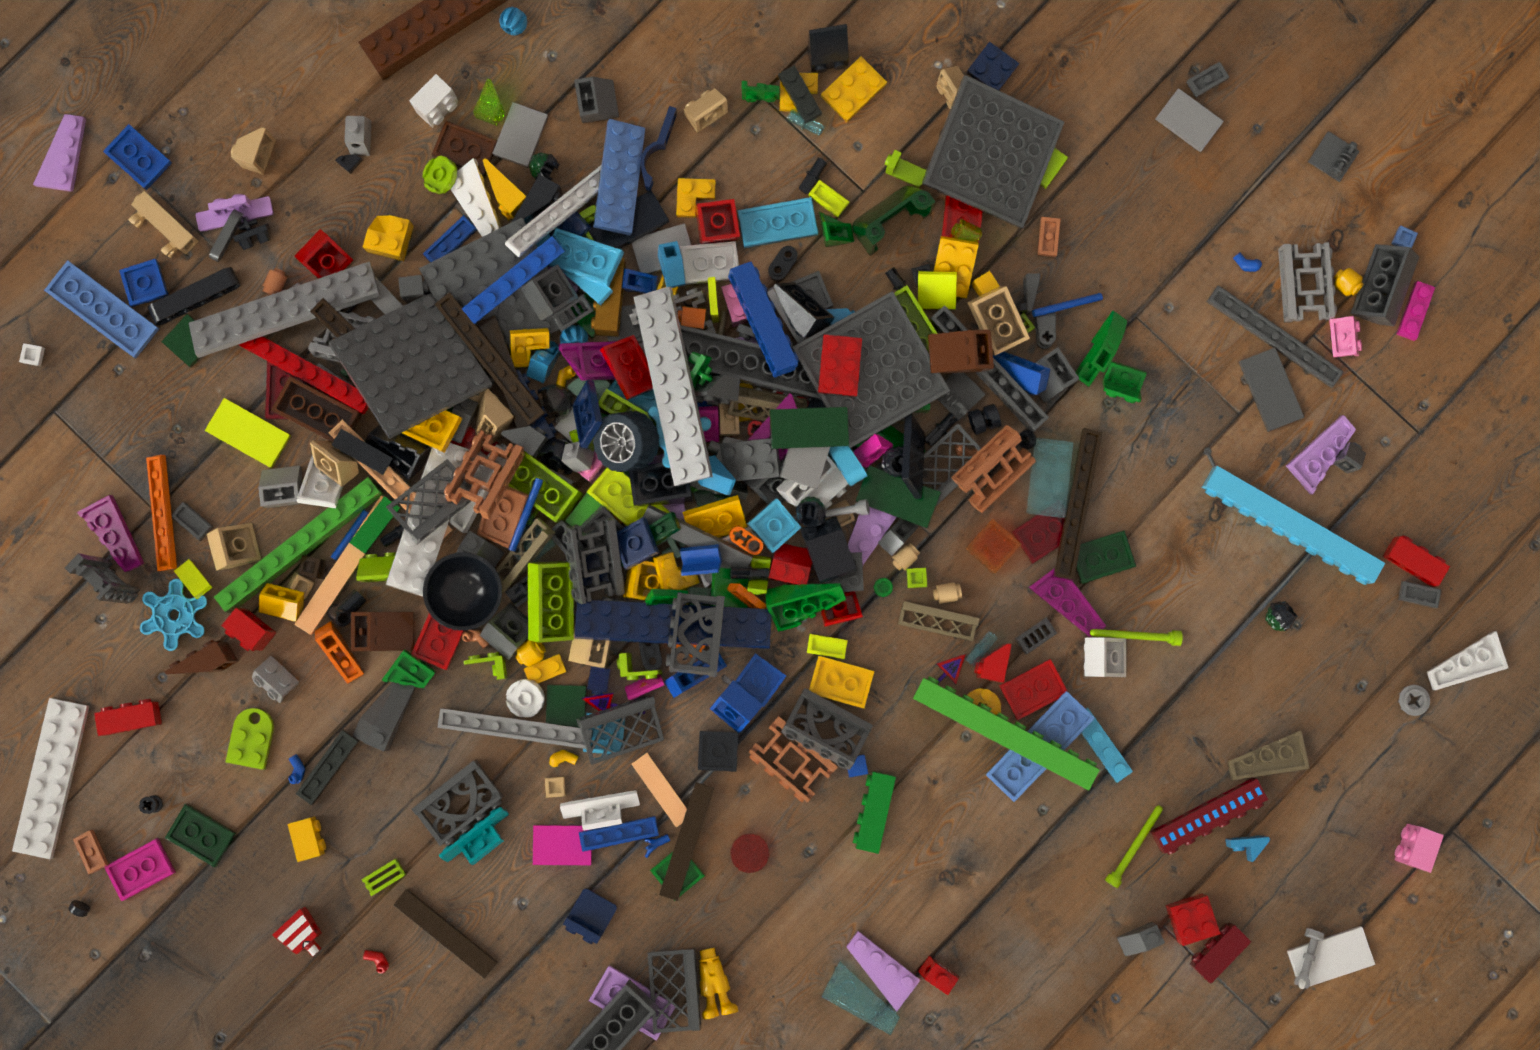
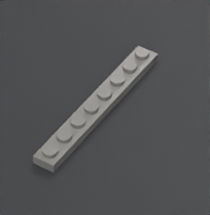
(512, 728)

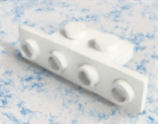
(601, 810)

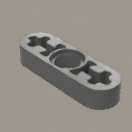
(226, 235)

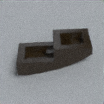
(315, 567)

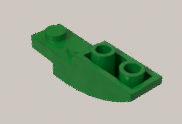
(1104, 349)

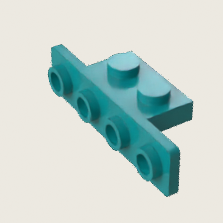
(478, 840)

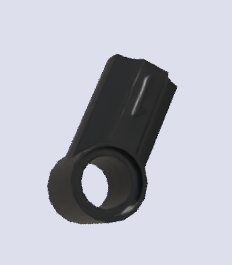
(345, 607)

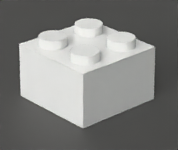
(434, 101)

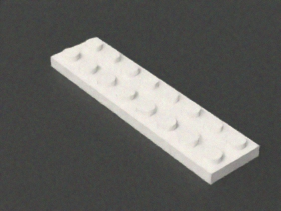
(412, 559)
(50, 778)

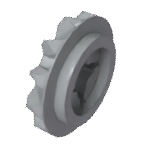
(1422, 702)

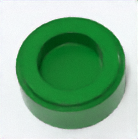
(883, 587)

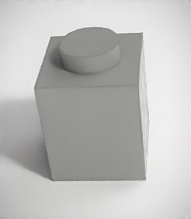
(576, 457)

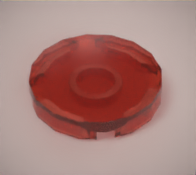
(749, 853)

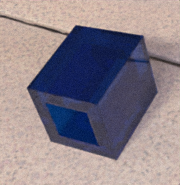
(599, 680)

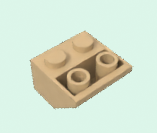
(949, 82)
(492, 416)
(590, 652)

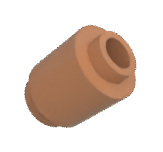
(274, 281)

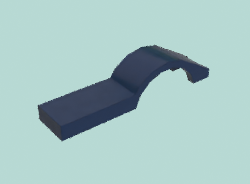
(660, 144)

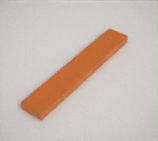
(161, 513)

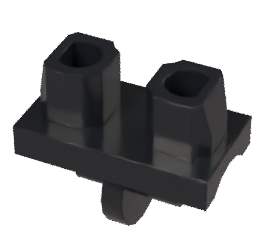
(244, 238)
(519, 592)

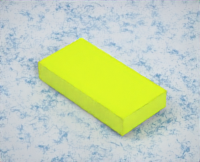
(828, 198)
(193, 579)
(827, 646)

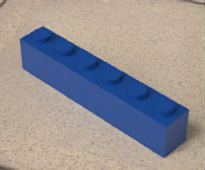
(513, 279)
(762, 319)

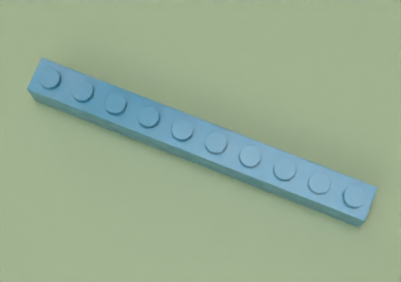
(1293, 525)

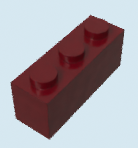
(1219, 952)

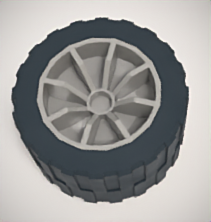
(626, 441)

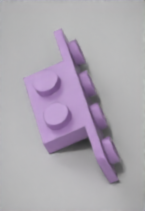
(221, 209)

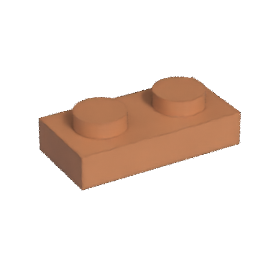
(1048, 237)
(90, 852)

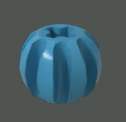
(513, 21)
(574, 334)

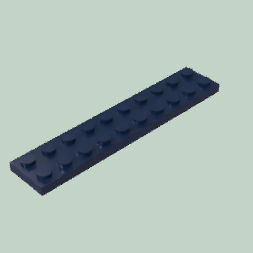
(652, 624)

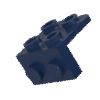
(590, 916)

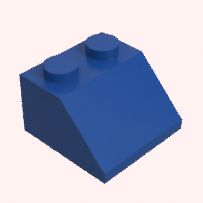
(736, 706)

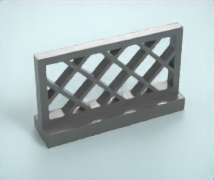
(948, 486)
(439, 517)
(615, 713)
(691, 985)

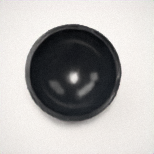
(462, 591)

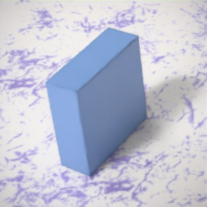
(1404, 237)

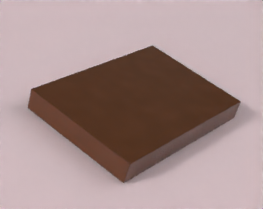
(464, 145)

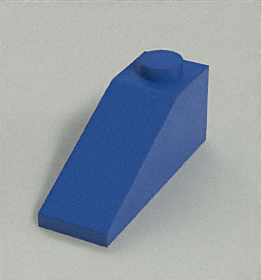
(1027, 374)
(683, 681)

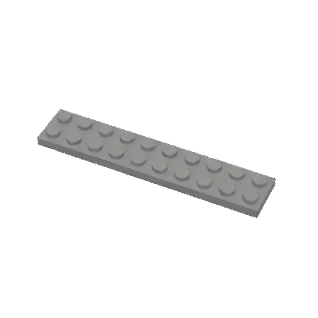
(282, 309)
(673, 386)

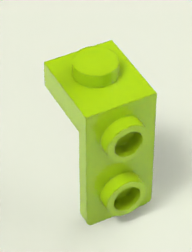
(904, 170)
(759, 586)
(624, 663)

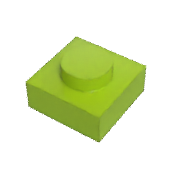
(916, 578)

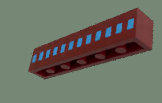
(1209, 815)

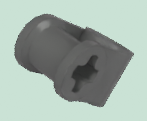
(1045, 326)

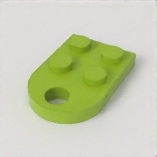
(250, 741)

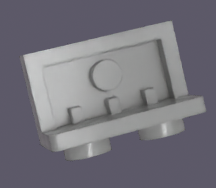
(274, 679)

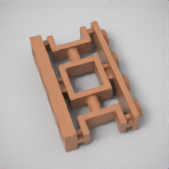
(985, 460)
(498, 481)
(781, 772)

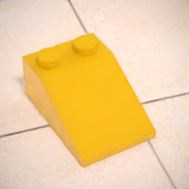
(506, 193)
(641, 580)

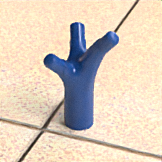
(655, 843)

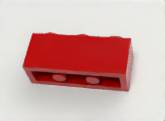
(1416, 560)
(127, 717)

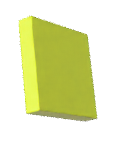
(937, 289)
(713, 299)

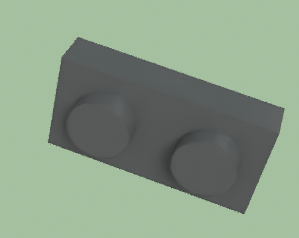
(1207, 79)

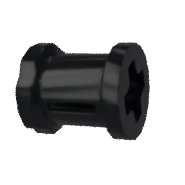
(156, 806)

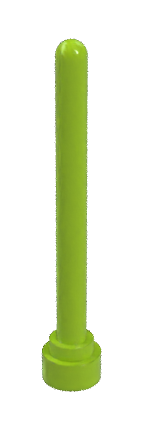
(1174, 638)
(1115, 877)

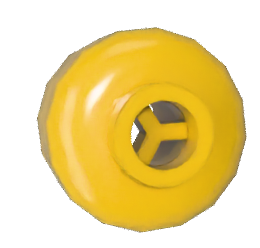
(1348, 282)
(530, 653)

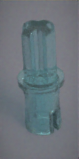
(811, 126)
(981, 648)

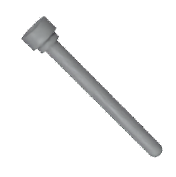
(861, 507)

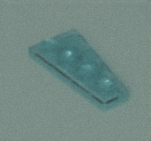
(855, 997)

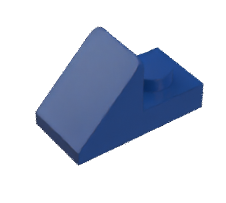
(638, 282)

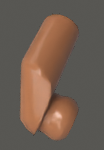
(959, 450)
(474, 635)

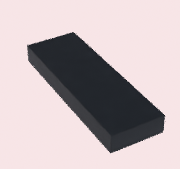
(362, 451)

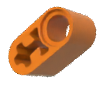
(739, 541)

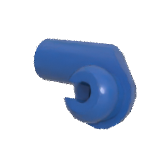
(1247, 265)
(298, 771)

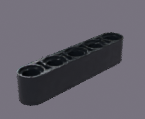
(194, 296)

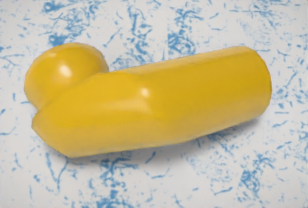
(564, 375)
(561, 756)

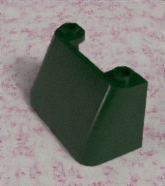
(869, 226)

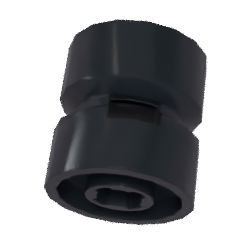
(983, 419)

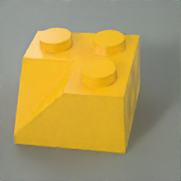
(388, 237)

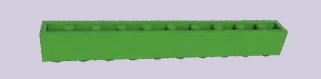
(298, 545)
(1006, 733)

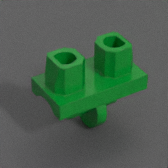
(701, 370)

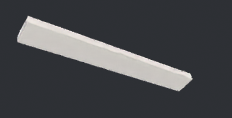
(555, 214)

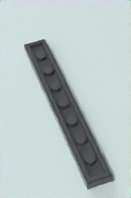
(1275, 336)

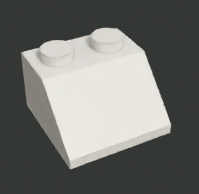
(1105, 657)

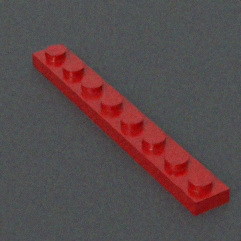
(307, 372)

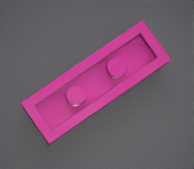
(1415, 310)

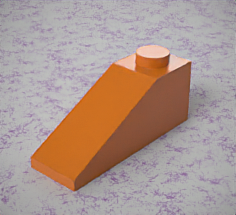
(338, 652)

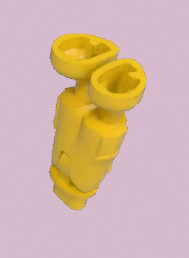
(714, 981)

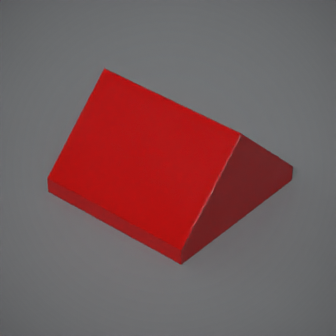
(842, 612)

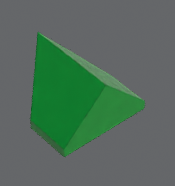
(835, 231)

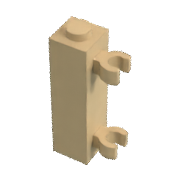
(164, 222)

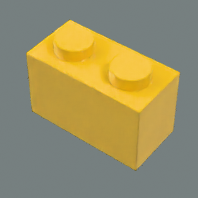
(281, 602)
(307, 838)

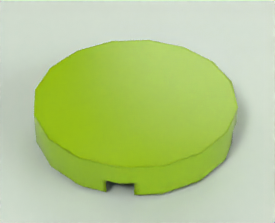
(440, 175)

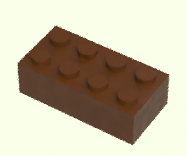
(313, 409)

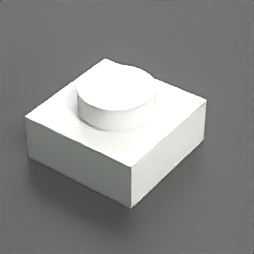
(32, 354)

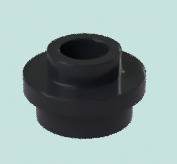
(1025, 443)

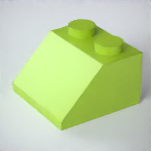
(375, 568)

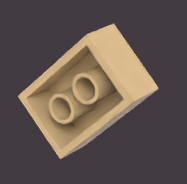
(998, 312)

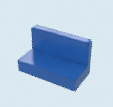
(700, 560)

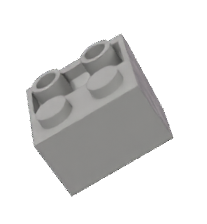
(280, 486)

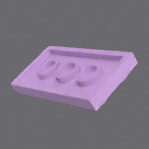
(613, 981)

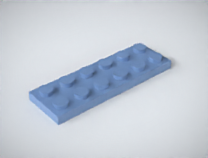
(619, 177)
(101, 309)
(1059, 723)

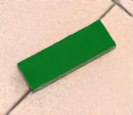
(373, 526)

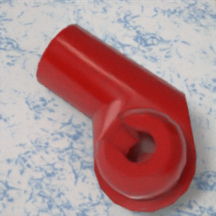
(379, 960)

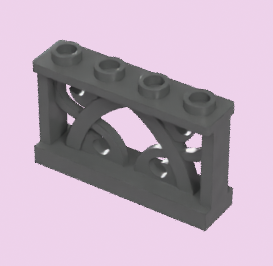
(708, 657)
(813, 741)
(431, 804)

